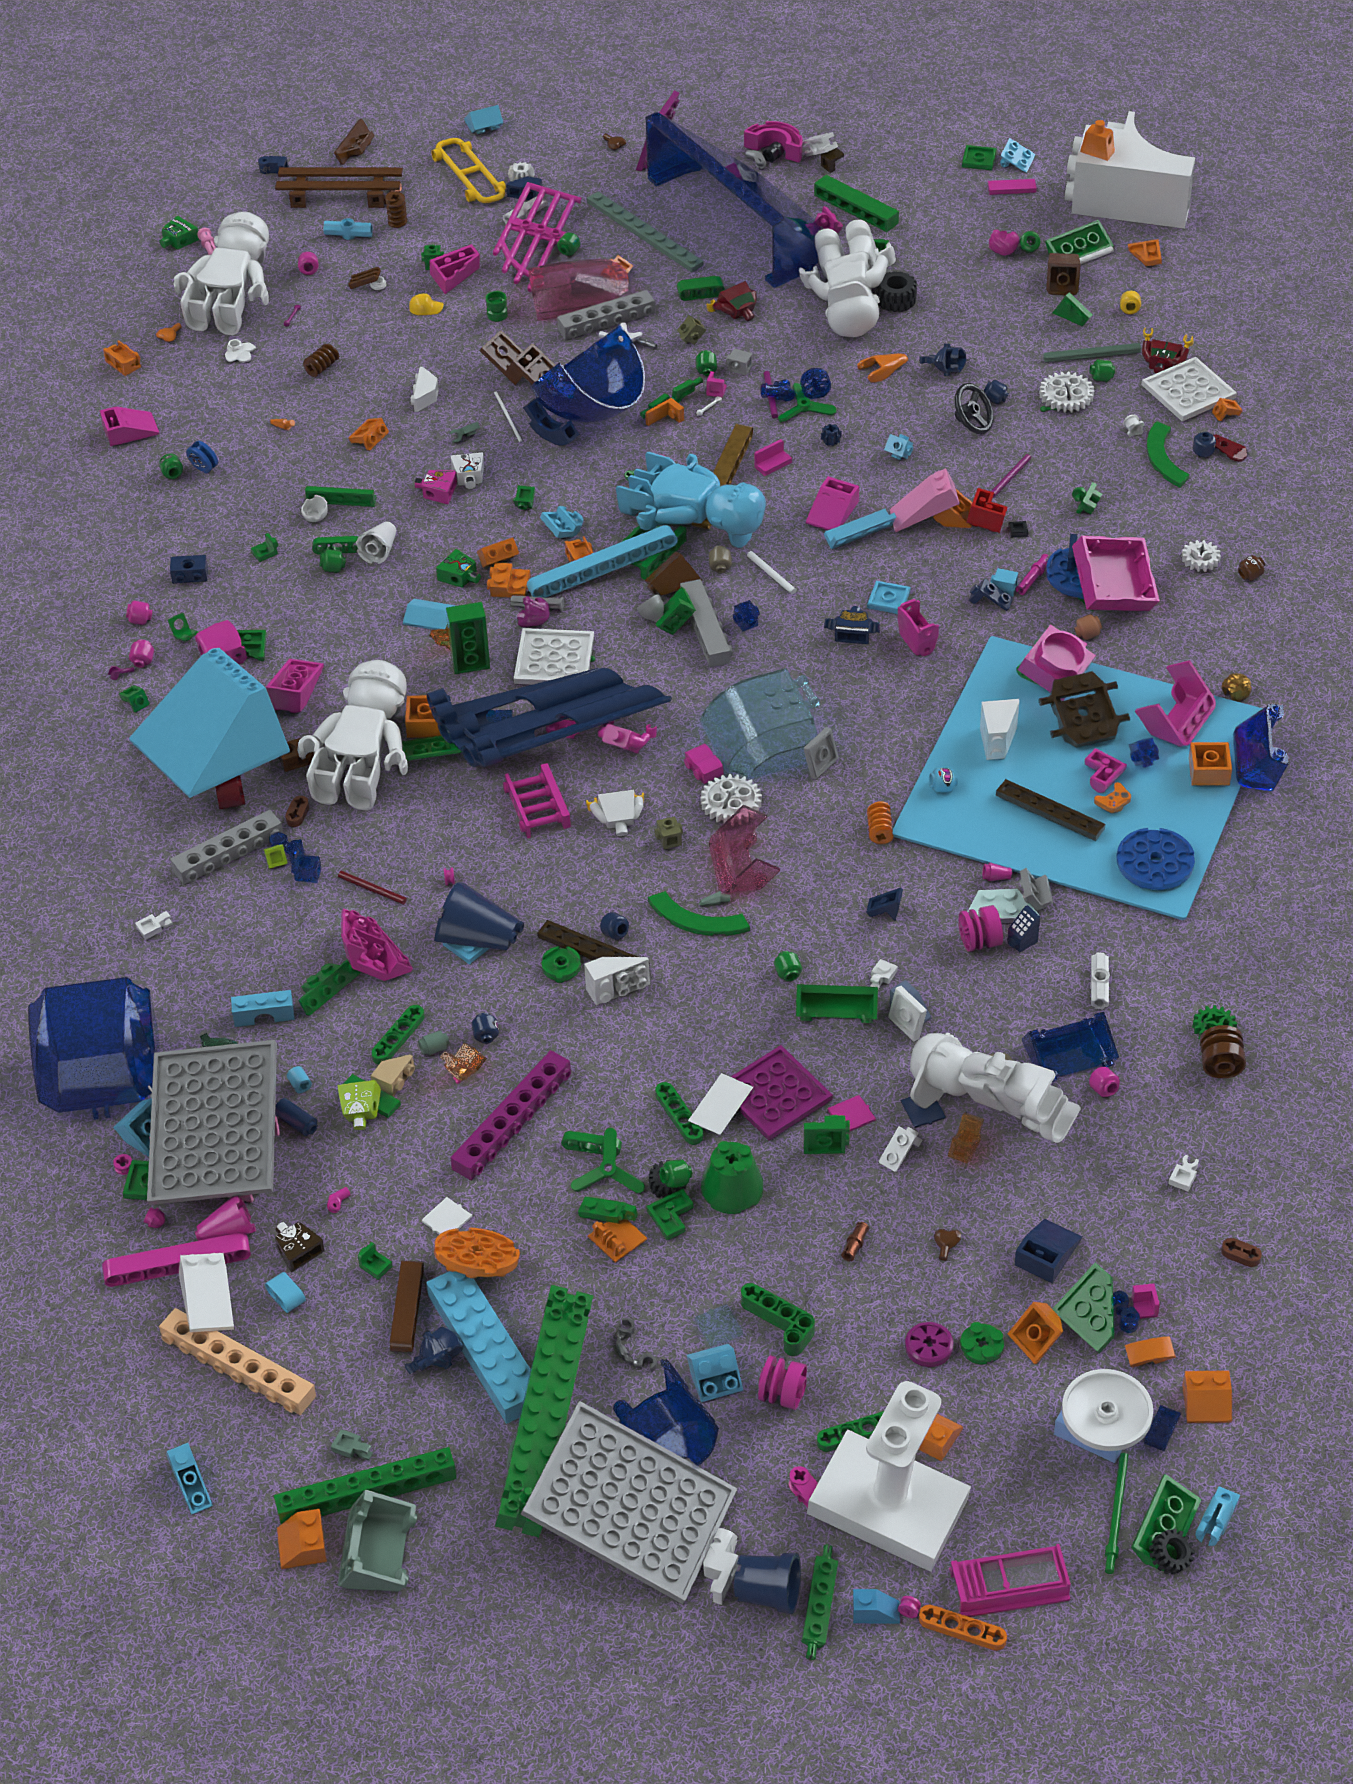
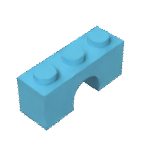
(277, 1004)

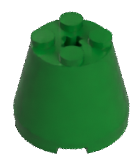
(732, 1179)

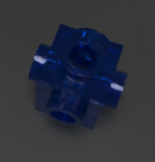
(746, 615)
(1144, 752)

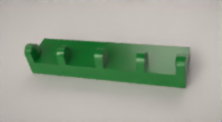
(343, 496)

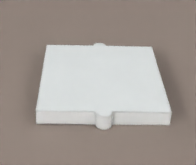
(446, 1216)

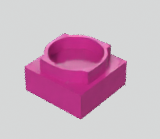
(1055, 657)

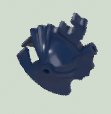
(947, 359)
(436, 1350)

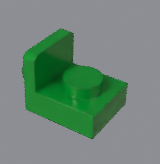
(266, 549)
(136, 697)

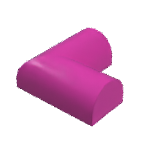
(1106, 768)

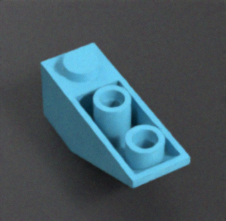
(189, 1478)

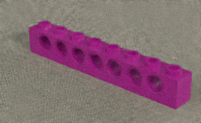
(510, 1115)

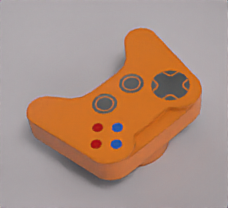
(1114, 801)

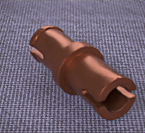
(855, 1241)

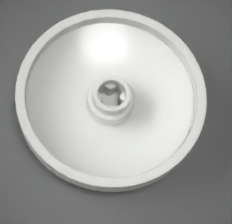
(1107, 1410)

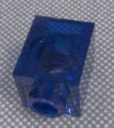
(306, 868)

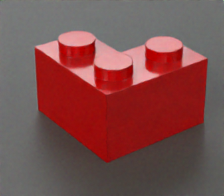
(985, 512)

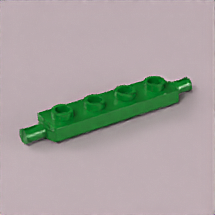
(819, 1602)

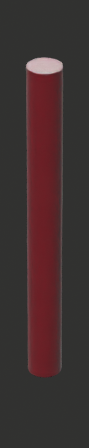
(372, 887)

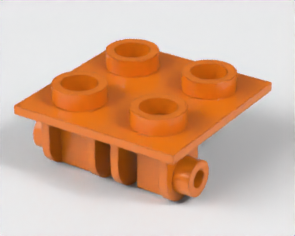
(616, 1238)

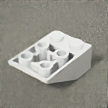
(615, 977)

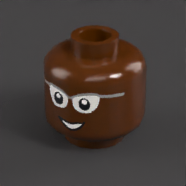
(1251, 568)

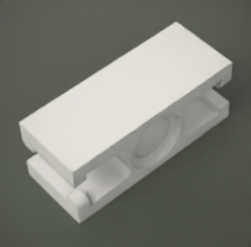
(819, 144)

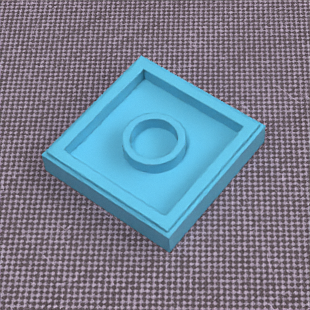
(888, 597)

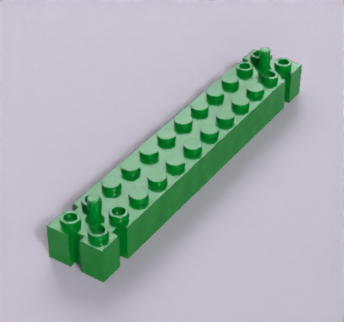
(544, 1402)

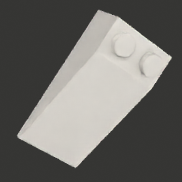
(206, 1292)

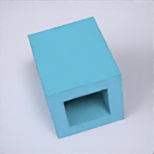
(1005, 580)

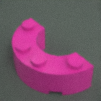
(764, 135)

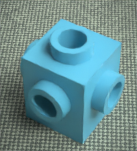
(899, 446)

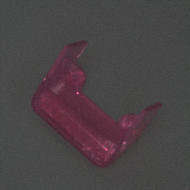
(731, 855)

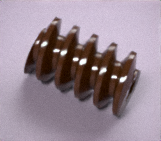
(396, 209)
(320, 360)

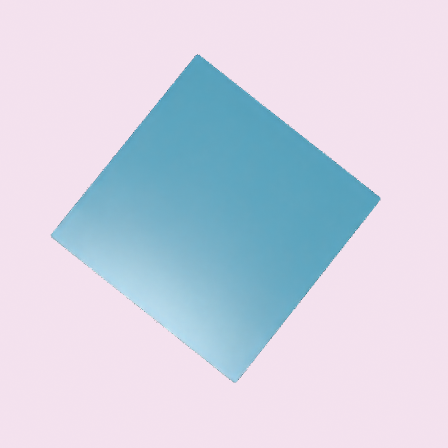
(993, 830)

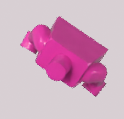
(625, 738)

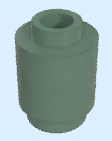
(433, 1043)

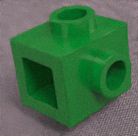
(430, 252)

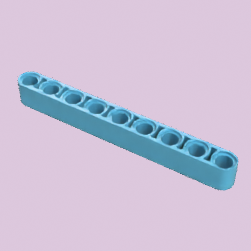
(602, 562)

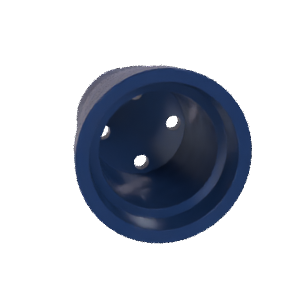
(769, 1581)

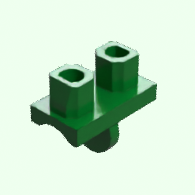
(1086, 498)

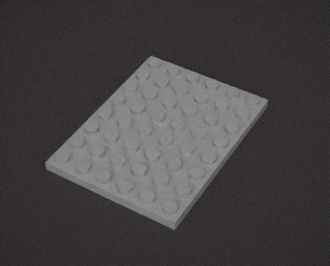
(212, 1122)
(629, 1502)

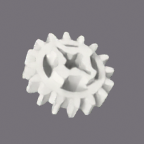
(1201, 556)

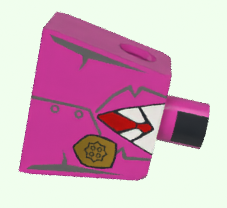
(438, 485)

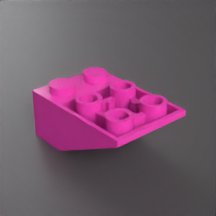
(127, 425)
(833, 504)

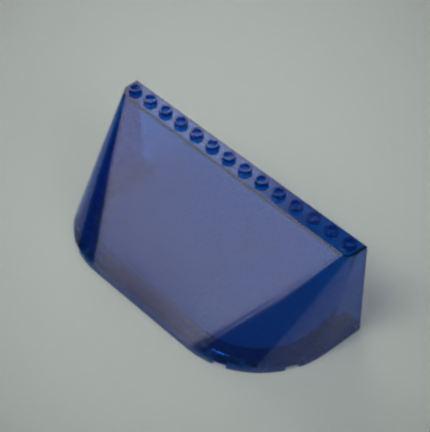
(677, 151)

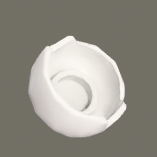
(314, 509)

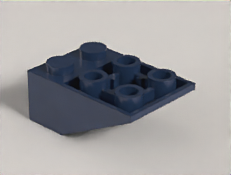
(1046, 1250)

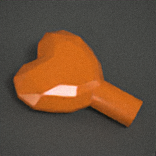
(169, 334)

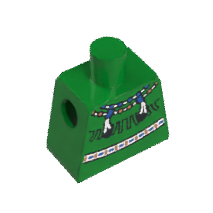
(178, 233)

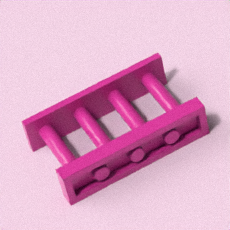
(550, 789)

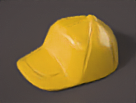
(424, 305)

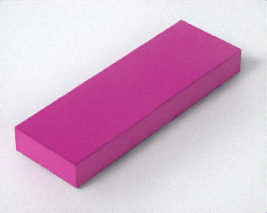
(1012, 186)

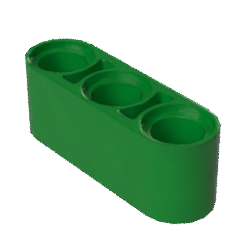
(700, 288)

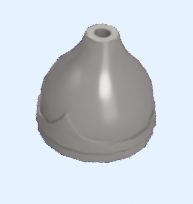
(652, 608)

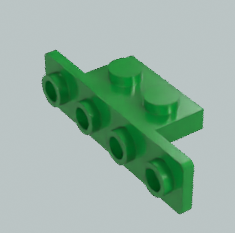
(325, 985)

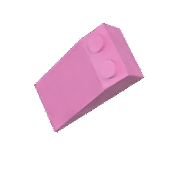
(927, 499)

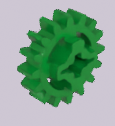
(1212, 1018)

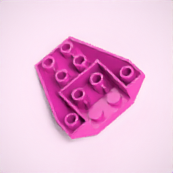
(370, 947)

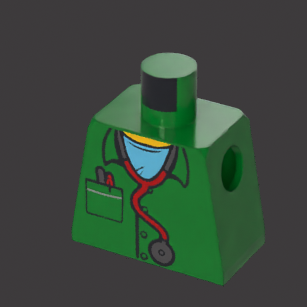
(457, 570)

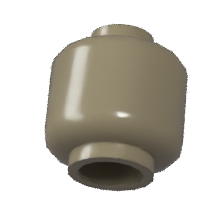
(720, 559)

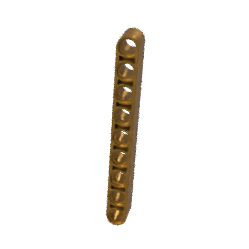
(730, 459)

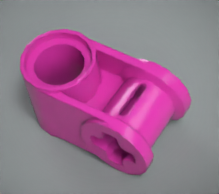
(804, 1488)

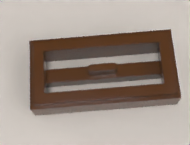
(364, 277)

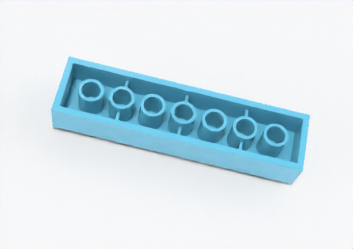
(484, 1340)

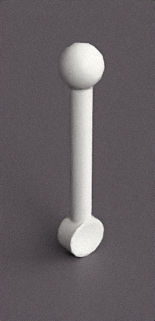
(717, 400)

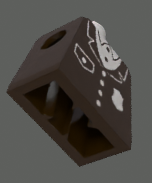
(297, 1244)

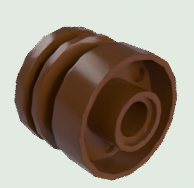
(1222, 1051)

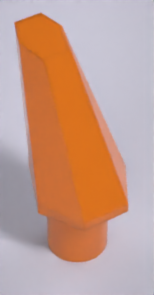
(283, 423)

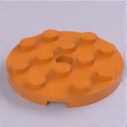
(476, 1252)

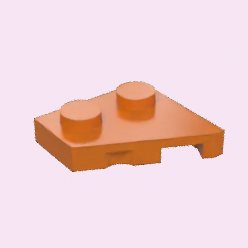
(1147, 252)

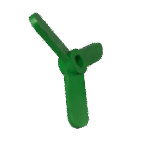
(805, 405)
(616, 1173)

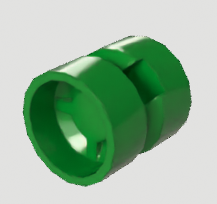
(496, 306)

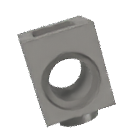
(739, 361)

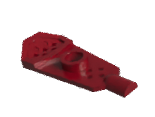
(1233, 450)

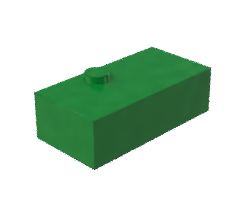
(468, 637)

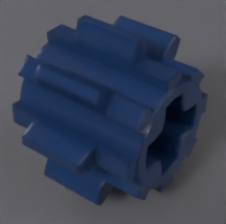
(831, 434)

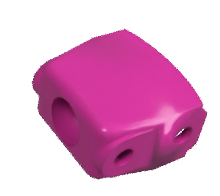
(915, 630)
(222, 636)

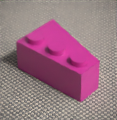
(454, 267)

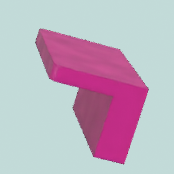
(771, 458)

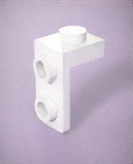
(899, 1147)

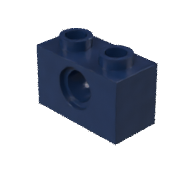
(189, 569)

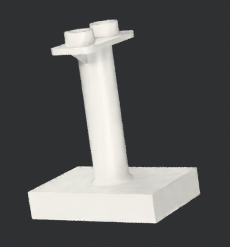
(886, 1495)

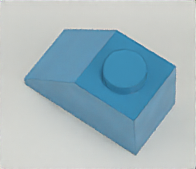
(874, 1607)

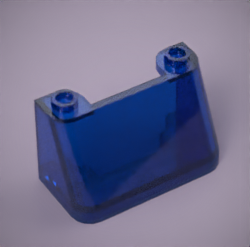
(1256, 759)
(1072, 1046)

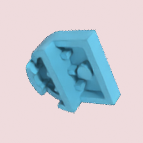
(563, 522)

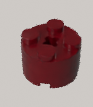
(230, 793)

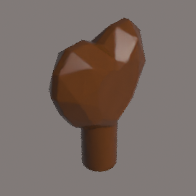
(614, 142)
(946, 1241)

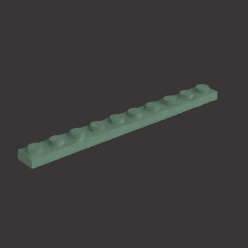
(645, 231)

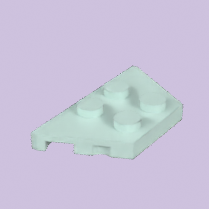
(1007, 902)

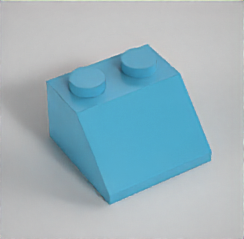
(484, 119)
(136, 1126)

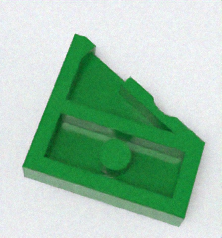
(1072, 310)
(254, 643)

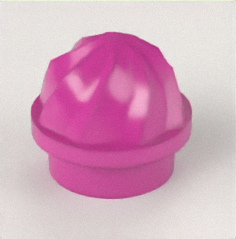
(154, 1218)

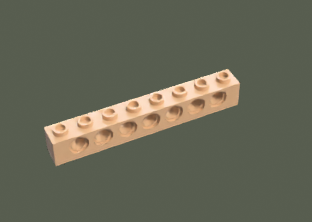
(248, 1361)

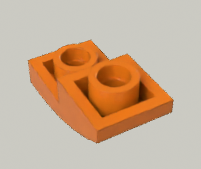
(1149, 1350)

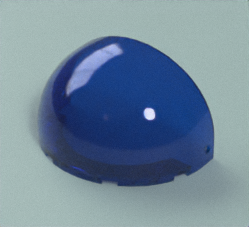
(596, 382)

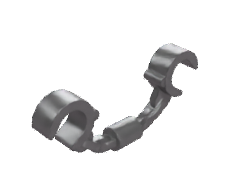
(623, 1351)

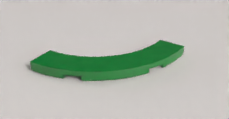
(1159, 458)
(694, 922)

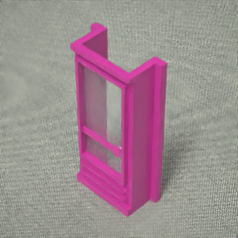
(1011, 1581)

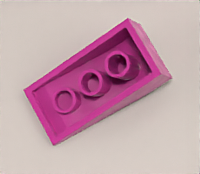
(294, 685)

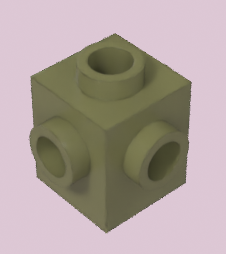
(691, 330)
(669, 832)

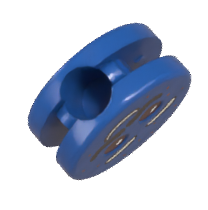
(202, 456)

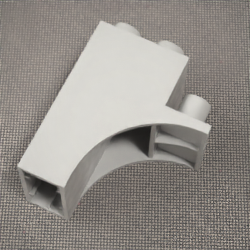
(1134, 184)

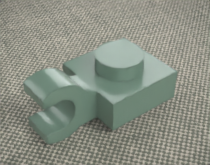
(468, 430)
(350, 1443)

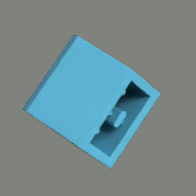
(715, 1372)

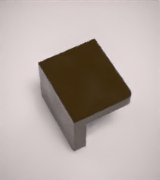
(828, 159)

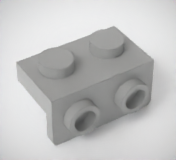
(1036, 891)

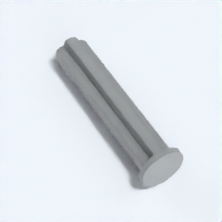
(554, 603)

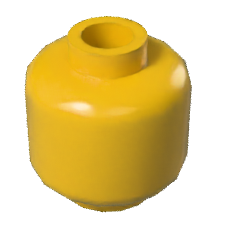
(1130, 302)

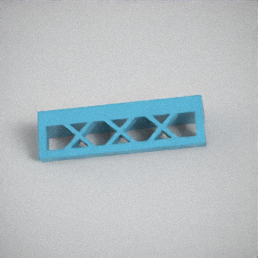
(859, 528)

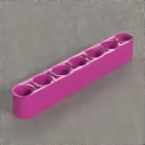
(167, 1260)

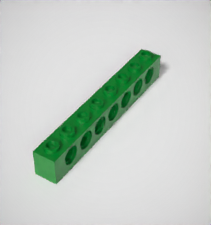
(387, 1479)

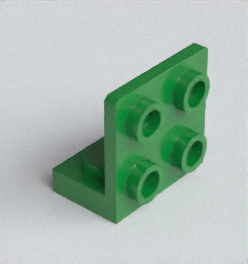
(676, 612)

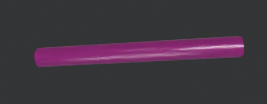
(772, 403)
(1011, 474)

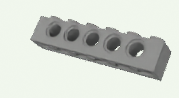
(606, 314)
(225, 847)

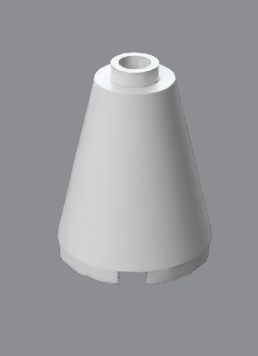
(376, 543)

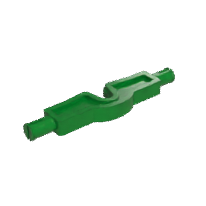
(678, 393)

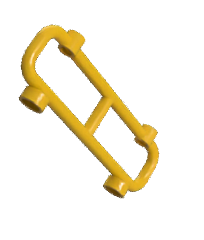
(470, 194)

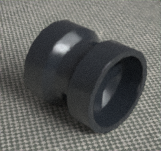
(773, 152)

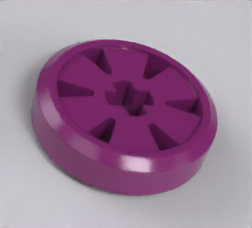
(918, 1349)

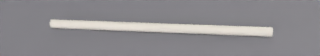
(508, 417)

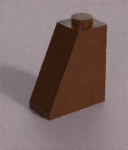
(670, 575)

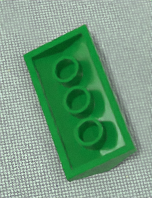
(1080, 240)
(428, 748)
(1170, 1509)

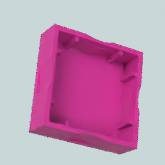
(1115, 573)

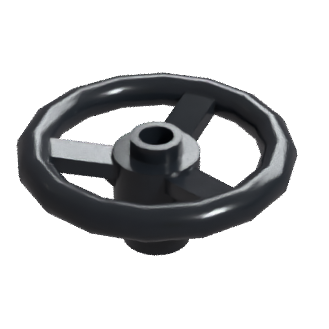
(972, 410)

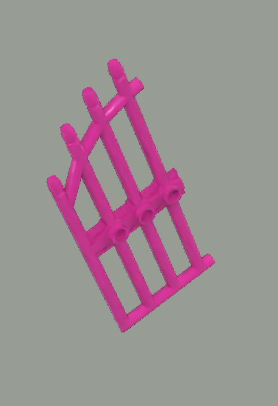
(539, 231)

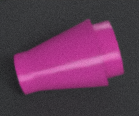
(995, 872)

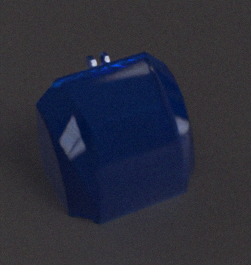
(93, 1045)

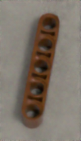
(406, 1306)

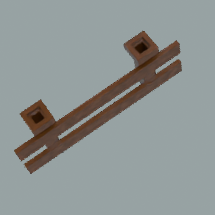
(374, 197)

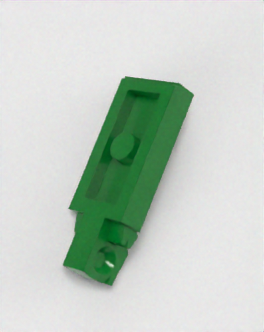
(606, 1210)

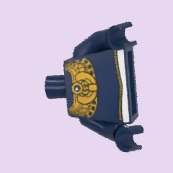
(852, 626)

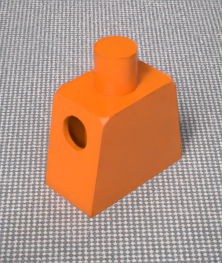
(1098, 141)

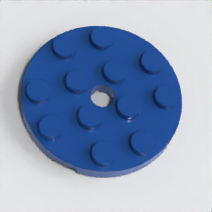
(1062, 580)
(1141, 845)

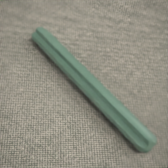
(1092, 352)

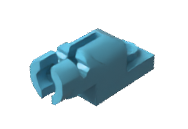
(1217, 1515)

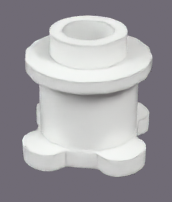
(1133, 425)

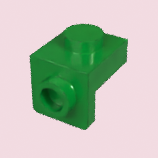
(524, 497)
(373, 1261)

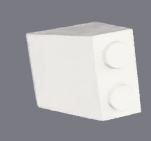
(998, 726)

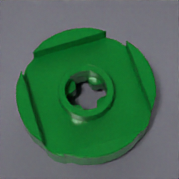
(564, 972)
(986, 1353)

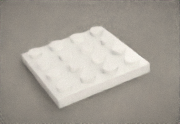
(1188, 388)
(552, 654)

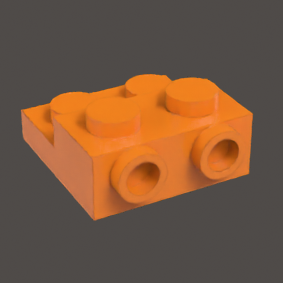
(507, 581)

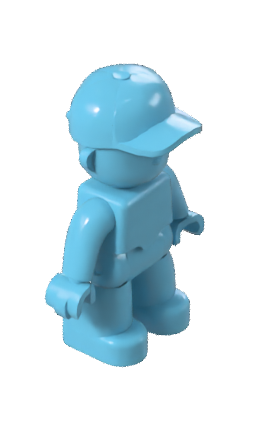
(691, 495)

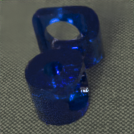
(290, 848)
(1128, 1315)

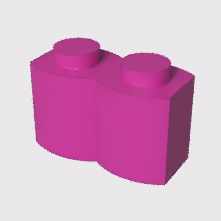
(703, 763)

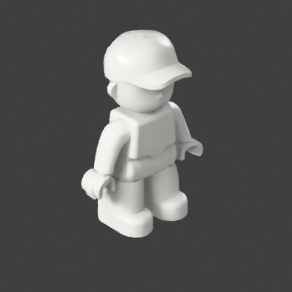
(226, 275)
(850, 278)
(358, 737)
(1017, 1088)

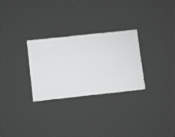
(720, 1103)

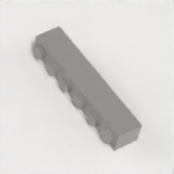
(706, 625)

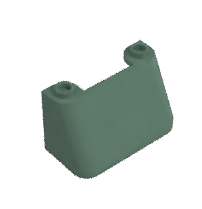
(376, 1543)

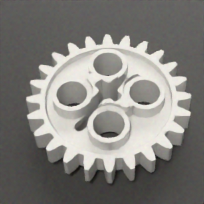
(1055, 393)
(727, 795)

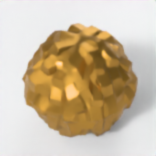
(1237, 685)

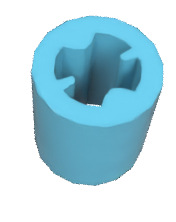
(299, 1079)

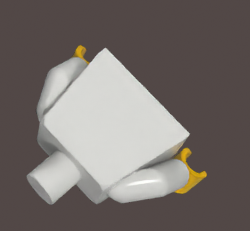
(617, 809)

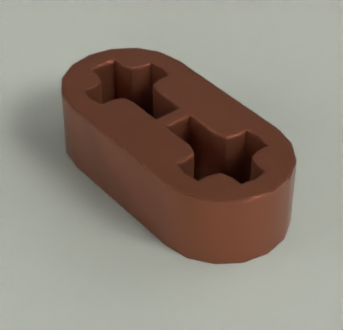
(293, 810)
(1241, 1252)

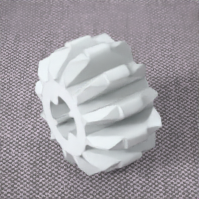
(520, 170)

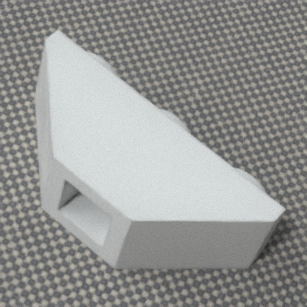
(424, 390)

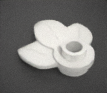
(239, 351)

